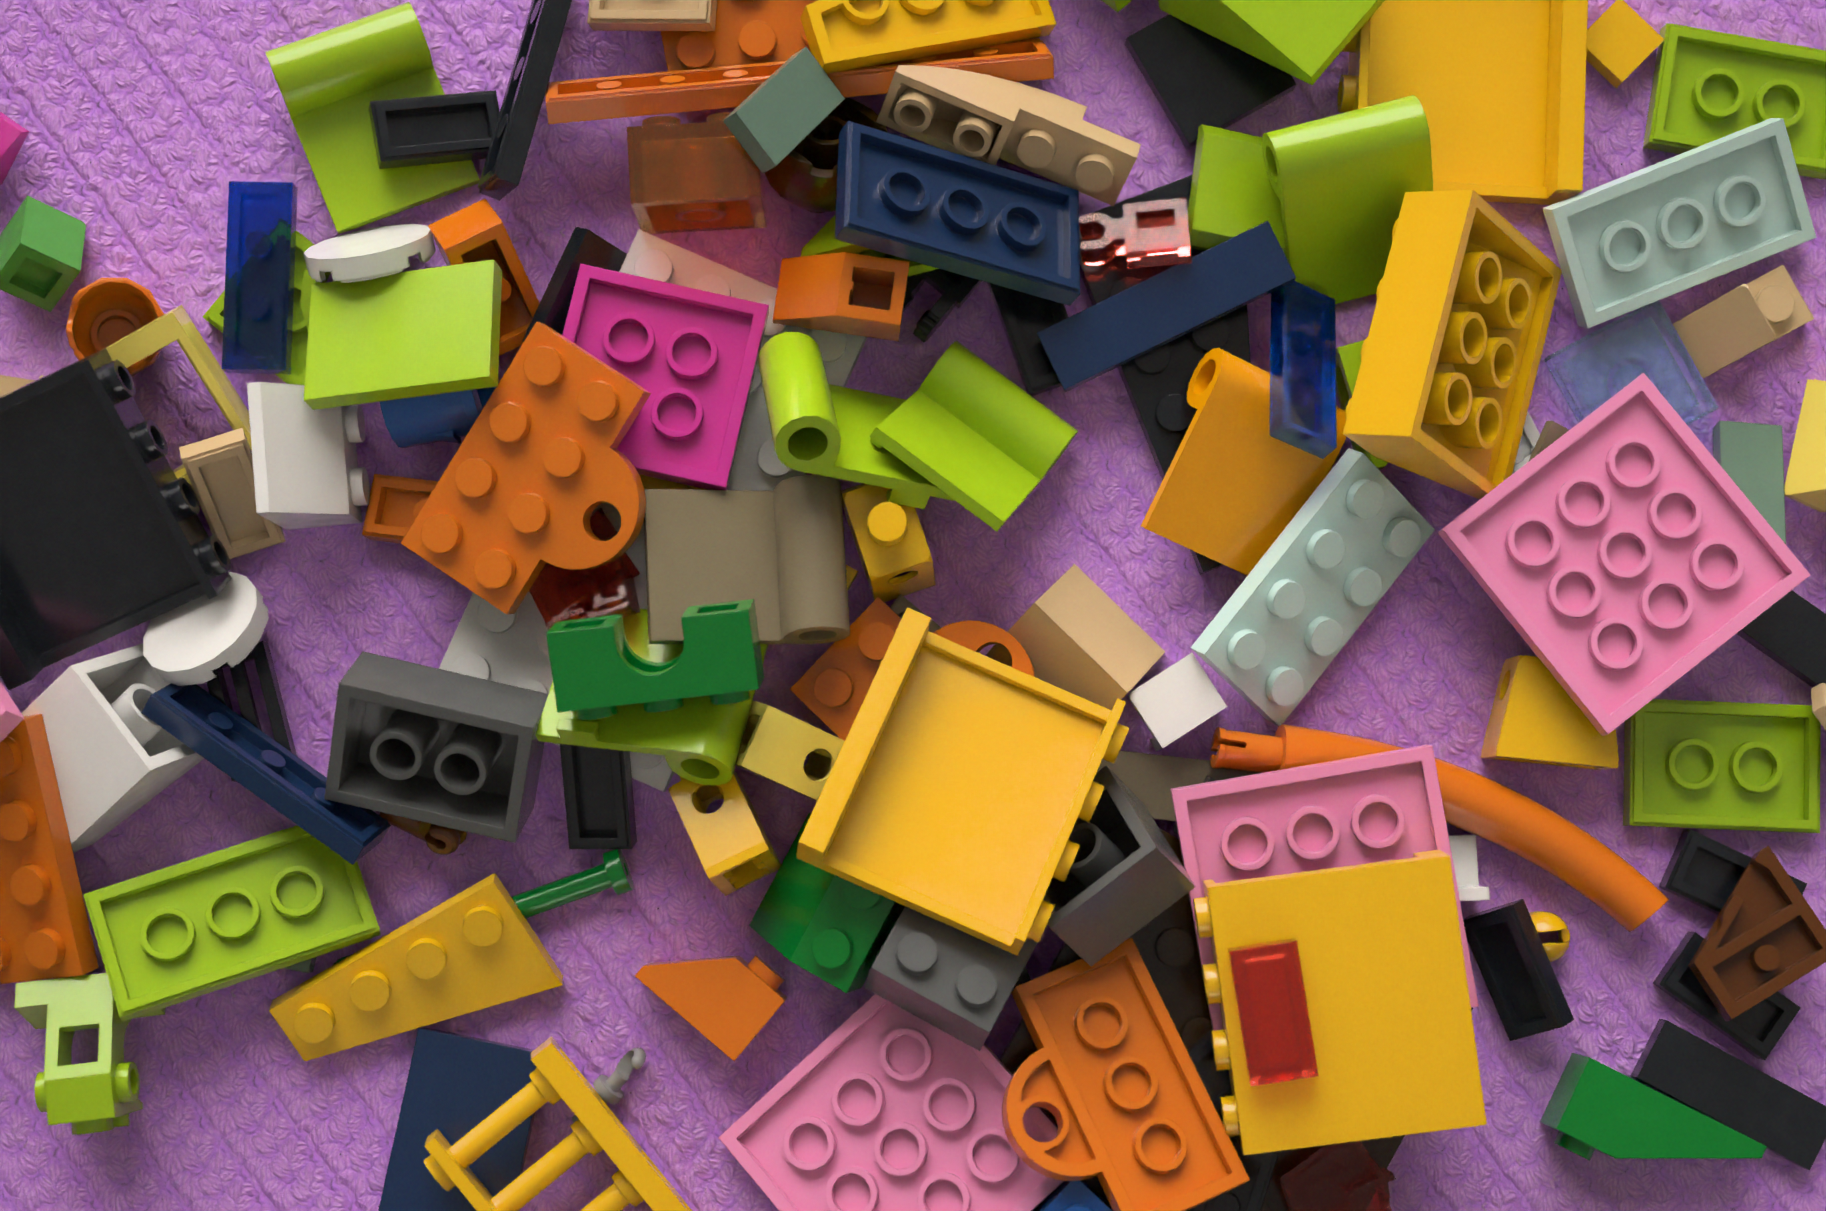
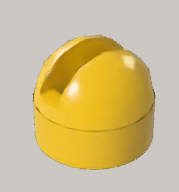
(1548, 922)

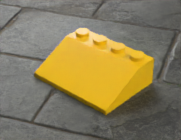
(1453, 343)

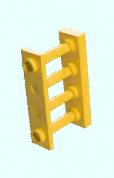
(592, 1132)

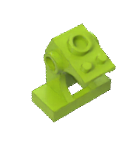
(84, 1094)

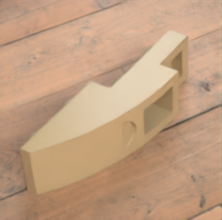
(1011, 122)

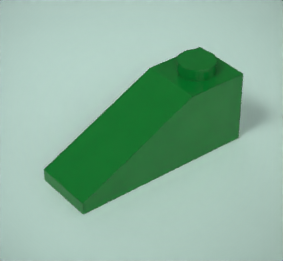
(1629, 1120)

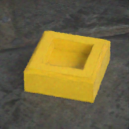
(1620, 42)

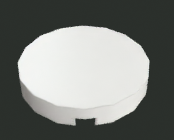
(369, 253)
(206, 633)

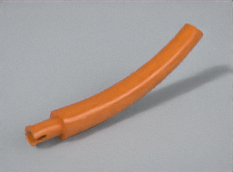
(1474, 806)

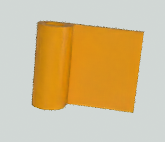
(1229, 479)

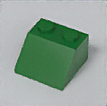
(824, 921)

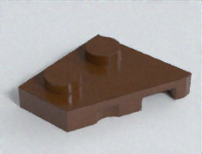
(1759, 939)

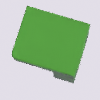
(40, 253)

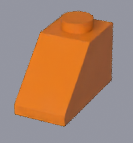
(480, 235)
(718, 996)

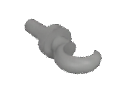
(610, 1087)

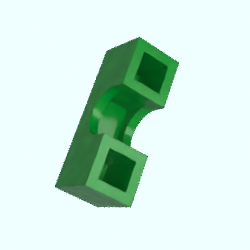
(600, 671)

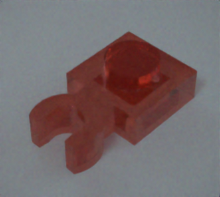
(1148, 235)

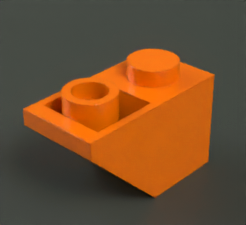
(843, 294)

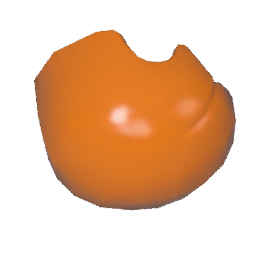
(107, 313)

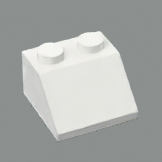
(305, 458)

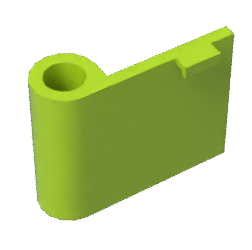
(328, 96)
(1345, 189)
(829, 426)
(975, 436)
(697, 739)

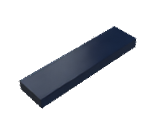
(1166, 306)
(264, 768)

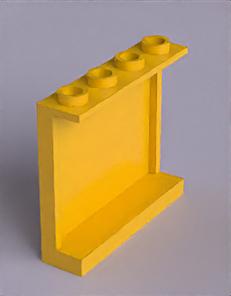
(1495, 88)
(962, 787)
(1380, 1000)

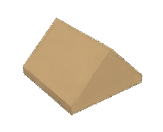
(1082, 641)

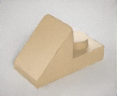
(1743, 321)

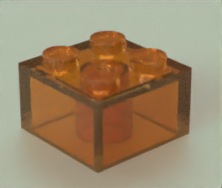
(692, 177)

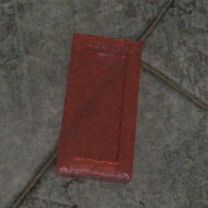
(1272, 1012)

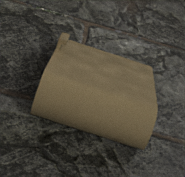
(750, 545)

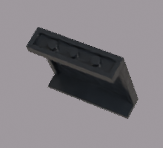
(90, 519)

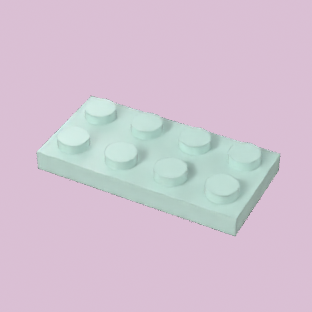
(1680, 222)
(1313, 587)

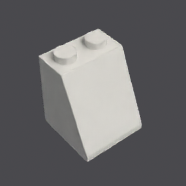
(103, 746)

